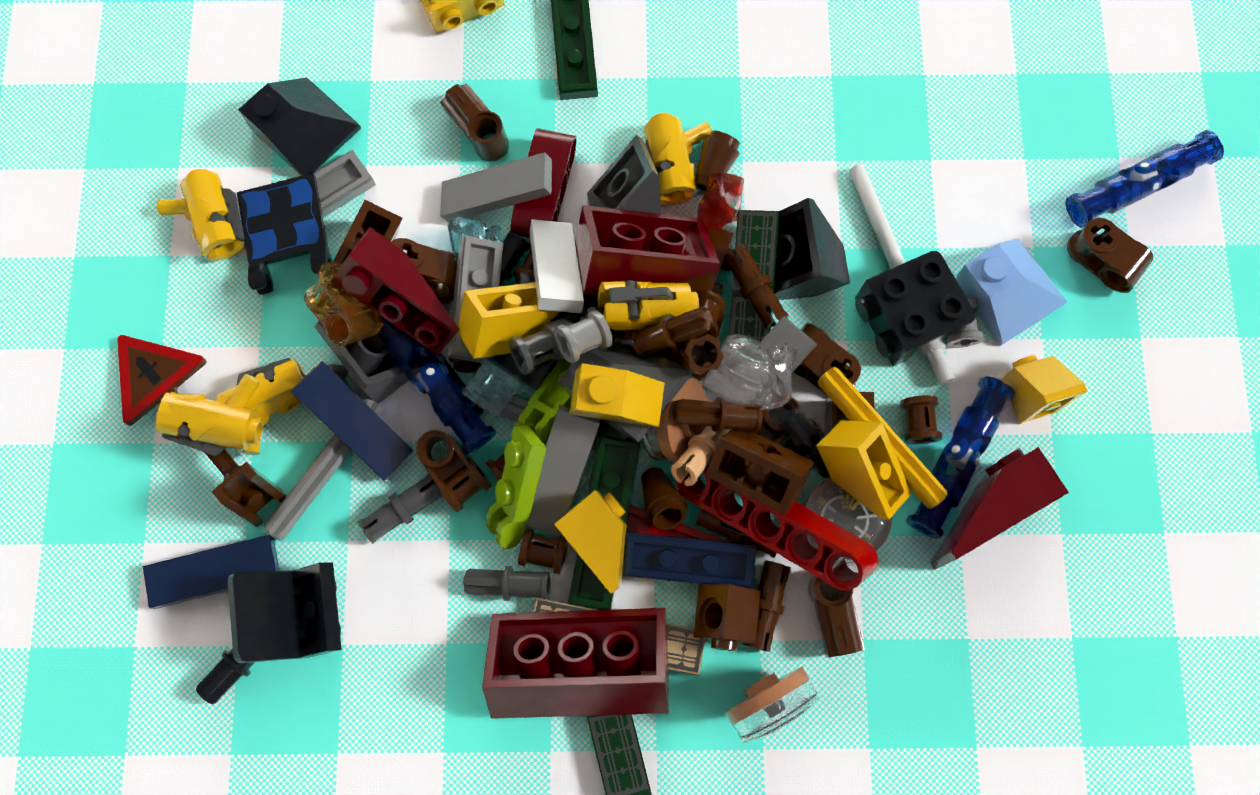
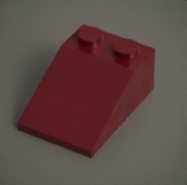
(640, 247)
(1012, 492)

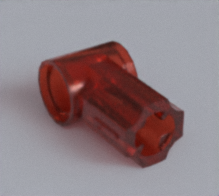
(721, 200)

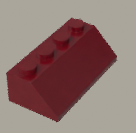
(577, 663)

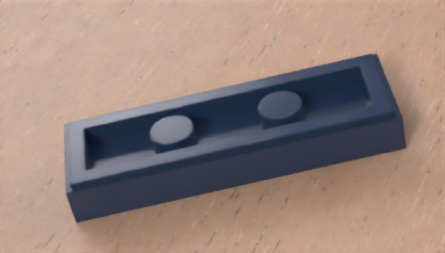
(352, 420)
(689, 559)
(206, 571)

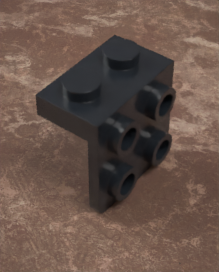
(913, 306)
(284, 613)

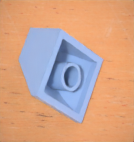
(1009, 289)

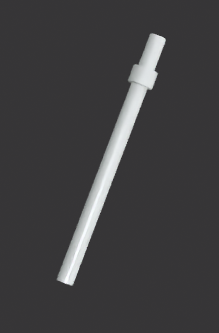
(894, 257)

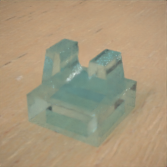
(462, 226)
(492, 386)

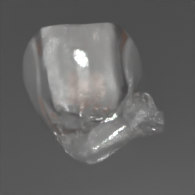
(752, 373)

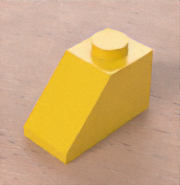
(496, 315)
(1042, 387)
(616, 395)
(865, 466)
(598, 536)

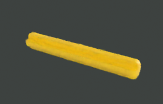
(857, 408)

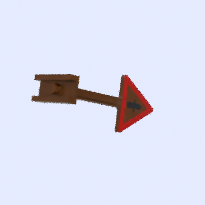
(145, 377)

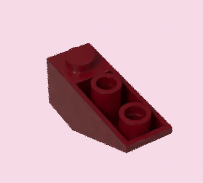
(394, 288)

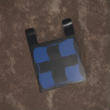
(282, 224)

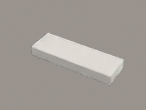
(556, 267)

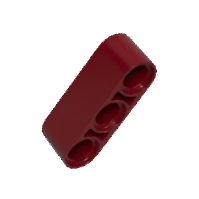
(561, 150)

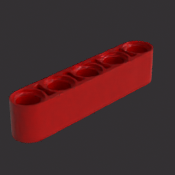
(791, 538)

